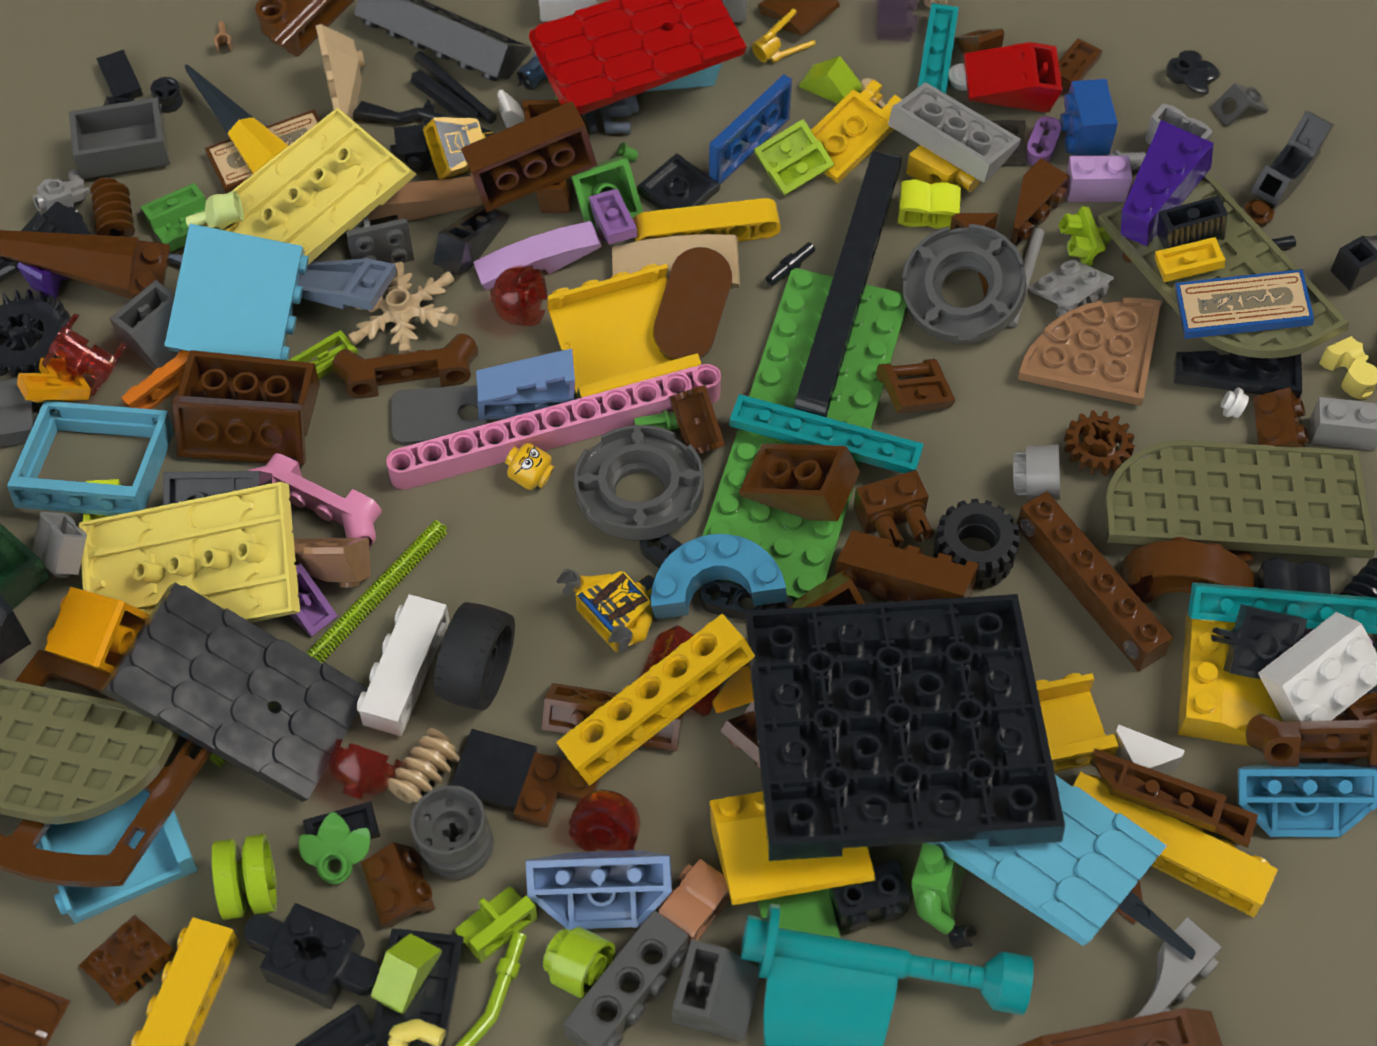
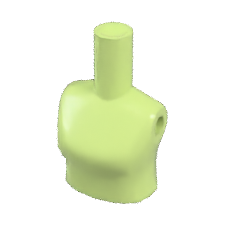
(219, 211)

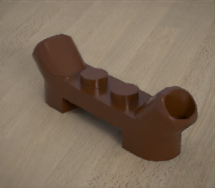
(365, 375)
(1294, 740)

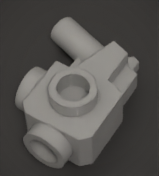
(64, 192)

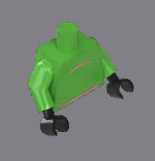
(937, 891)

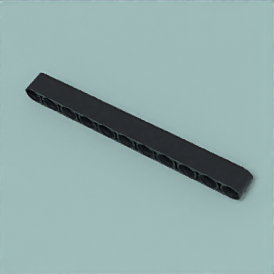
(848, 284)

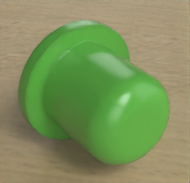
(625, 151)

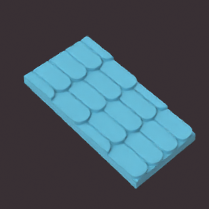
(1069, 881)

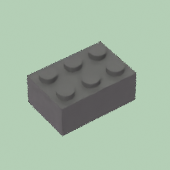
(119, 138)

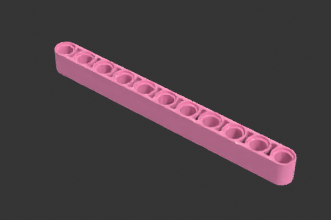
(540, 424)

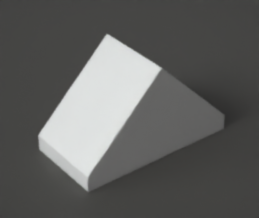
(1147, 750)

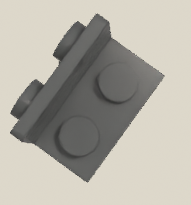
(382, 242)

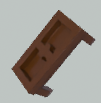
(697, 419)

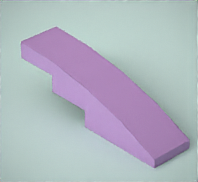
(543, 251)

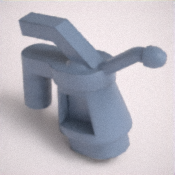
(621, 108)

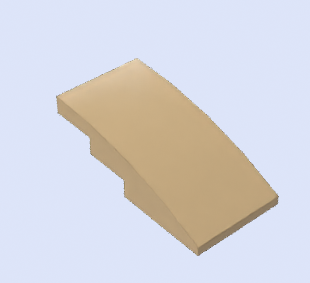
(664, 250)

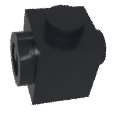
(411, 147)

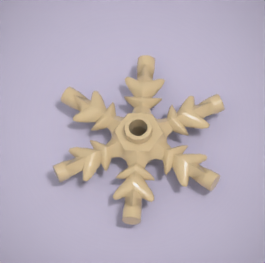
(403, 308)

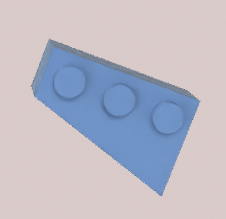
(525, 385)

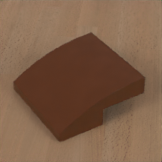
(807, 12)

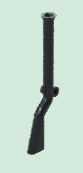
(372, 112)

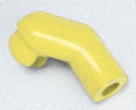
(414, 1030)

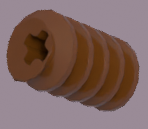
(112, 208)

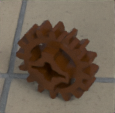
(1098, 442)

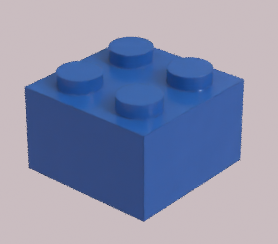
(1088, 118)

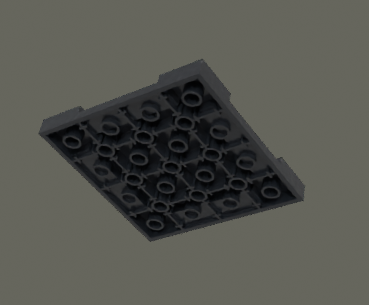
(899, 726)

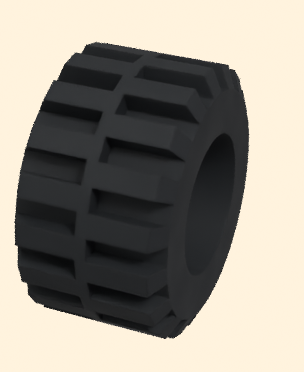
(981, 522)

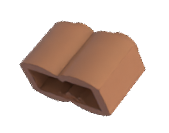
(696, 899)

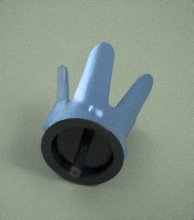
(531, 73)

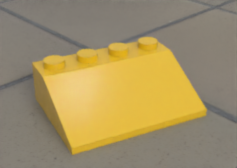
(1212, 700)
(743, 855)

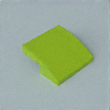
(793, 157)

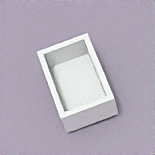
(1322, 671)

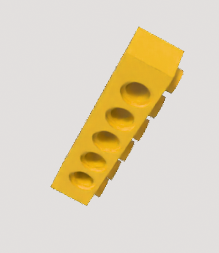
(656, 699)

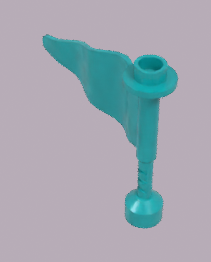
(845, 989)

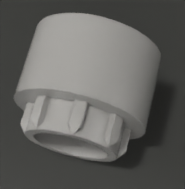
(1037, 471)

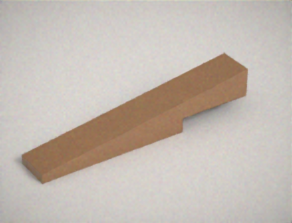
(429, 198)

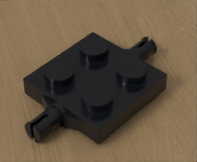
(1258, 639)

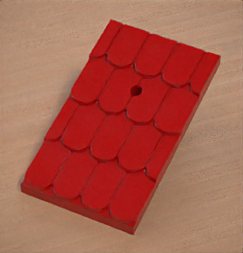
(635, 48)

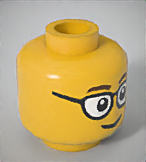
(529, 466)

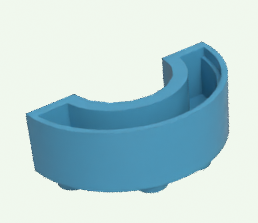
(712, 559)

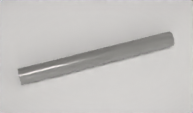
(1029, 263)

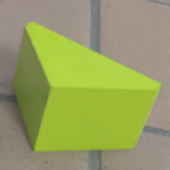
(831, 80)
(404, 972)

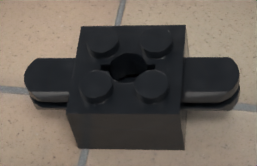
(312, 955)

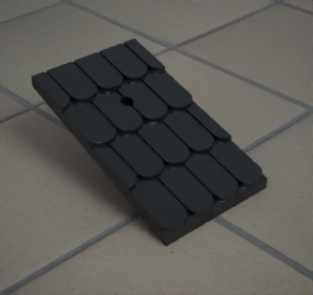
(236, 691)

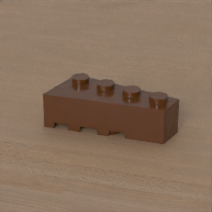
(904, 572)

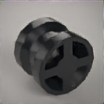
(167, 87)

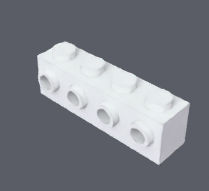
(403, 665)

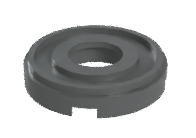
(959, 249)
(632, 451)

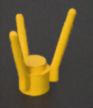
(768, 45)

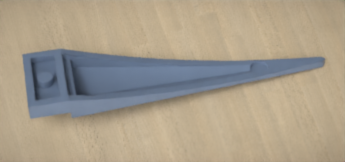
(342, 282)

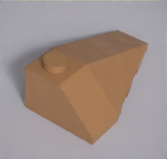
(335, 559)

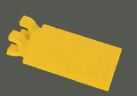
(854, 129)

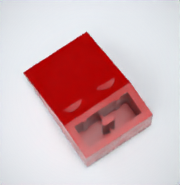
(1014, 76)

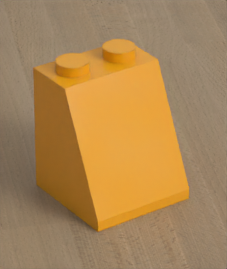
(94, 629)

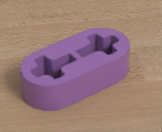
(1038, 140)

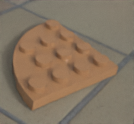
(1097, 350)

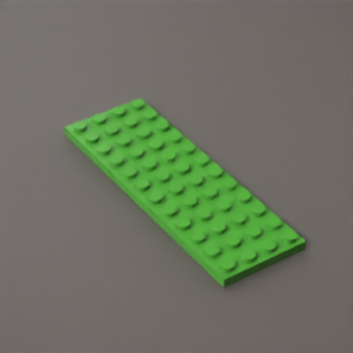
(801, 545)

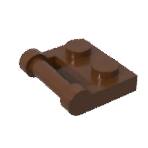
(916, 393)

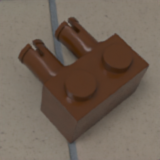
(894, 502)

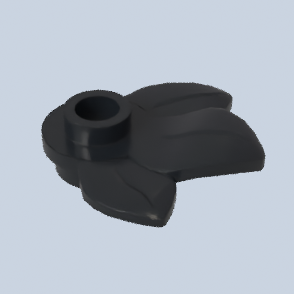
(1192, 71)

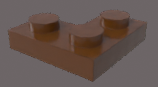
(545, 782)

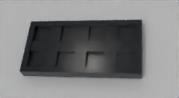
(436, 995)

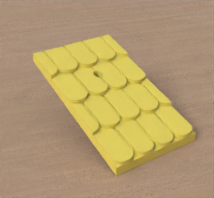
(320, 186)
(222, 546)

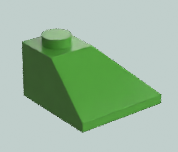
(604, 177)

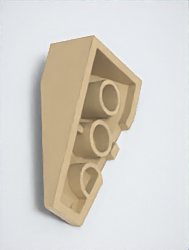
(341, 68)

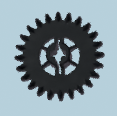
(20, 325)

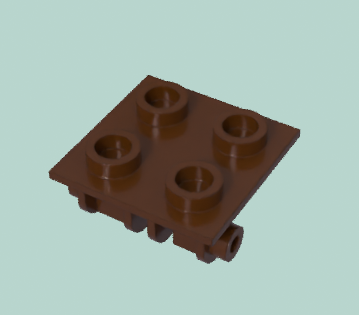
(126, 958)

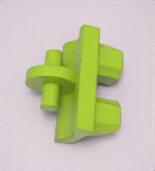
(1086, 236)

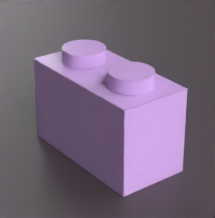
(1098, 178)

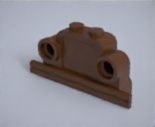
(295, 21)

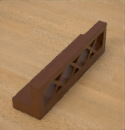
(570, 705)

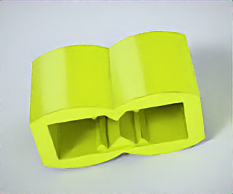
(928, 204)

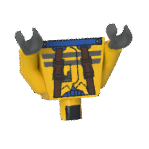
(612, 605)

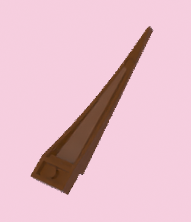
(103, 261)

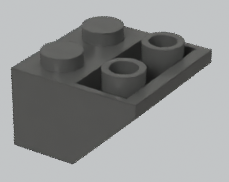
(145, 324)
(715, 991)

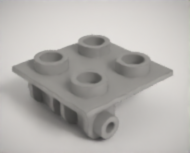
(1072, 286)

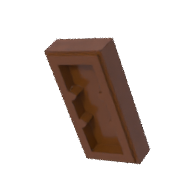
(1077, 62)

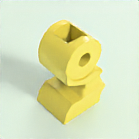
(1361, 376)

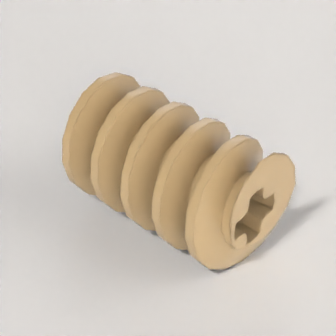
(423, 766)

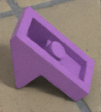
(612, 217)

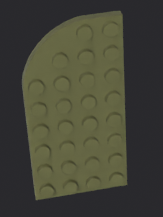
(1246, 252)
(1242, 498)
(73, 753)

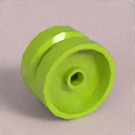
(244, 876)

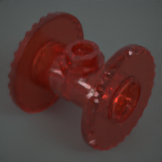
(81, 358)

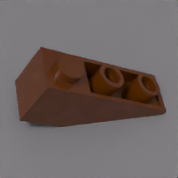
(1040, 191)

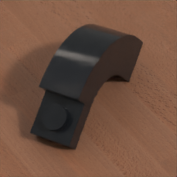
(1288, 170)

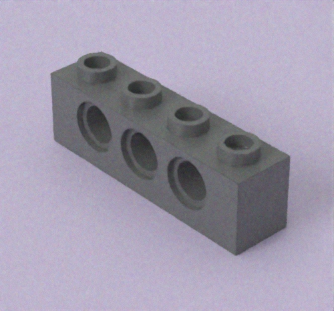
(654, 936)

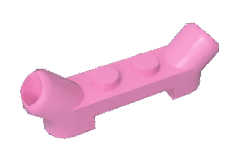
(354, 512)

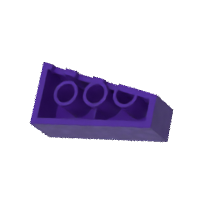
(1165, 179)

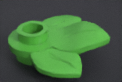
(333, 843)

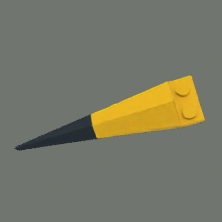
(251, 138)

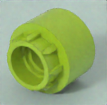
(577, 960)

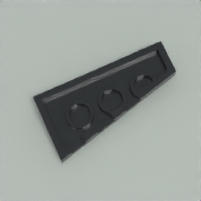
(1238, 371)

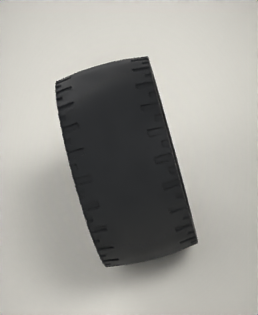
(474, 655)

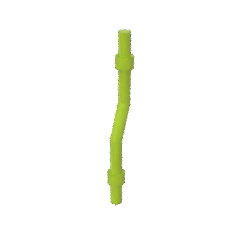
(507, 970)

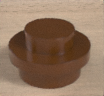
(1260, 212)

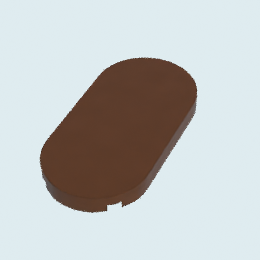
(692, 303)

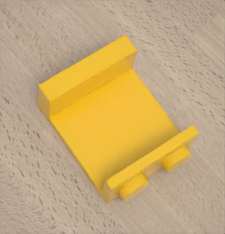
(1072, 721)

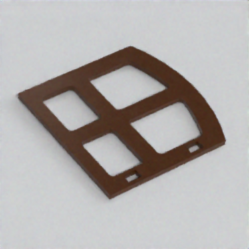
(19, 849)

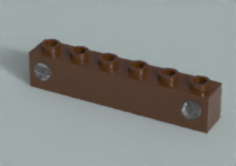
(1093, 581)

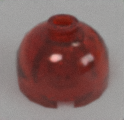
(519, 295)
(360, 769)
(605, 822)

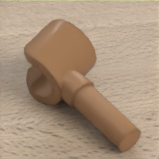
(222, 37)

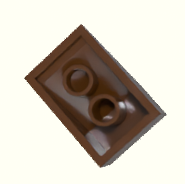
(802, 479)

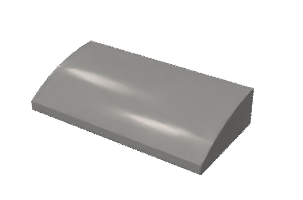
(953, 131)

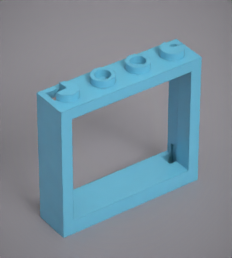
(84, 497)

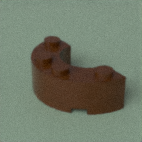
(1177, 563)

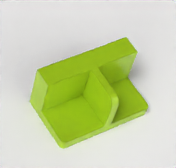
(495, 923)

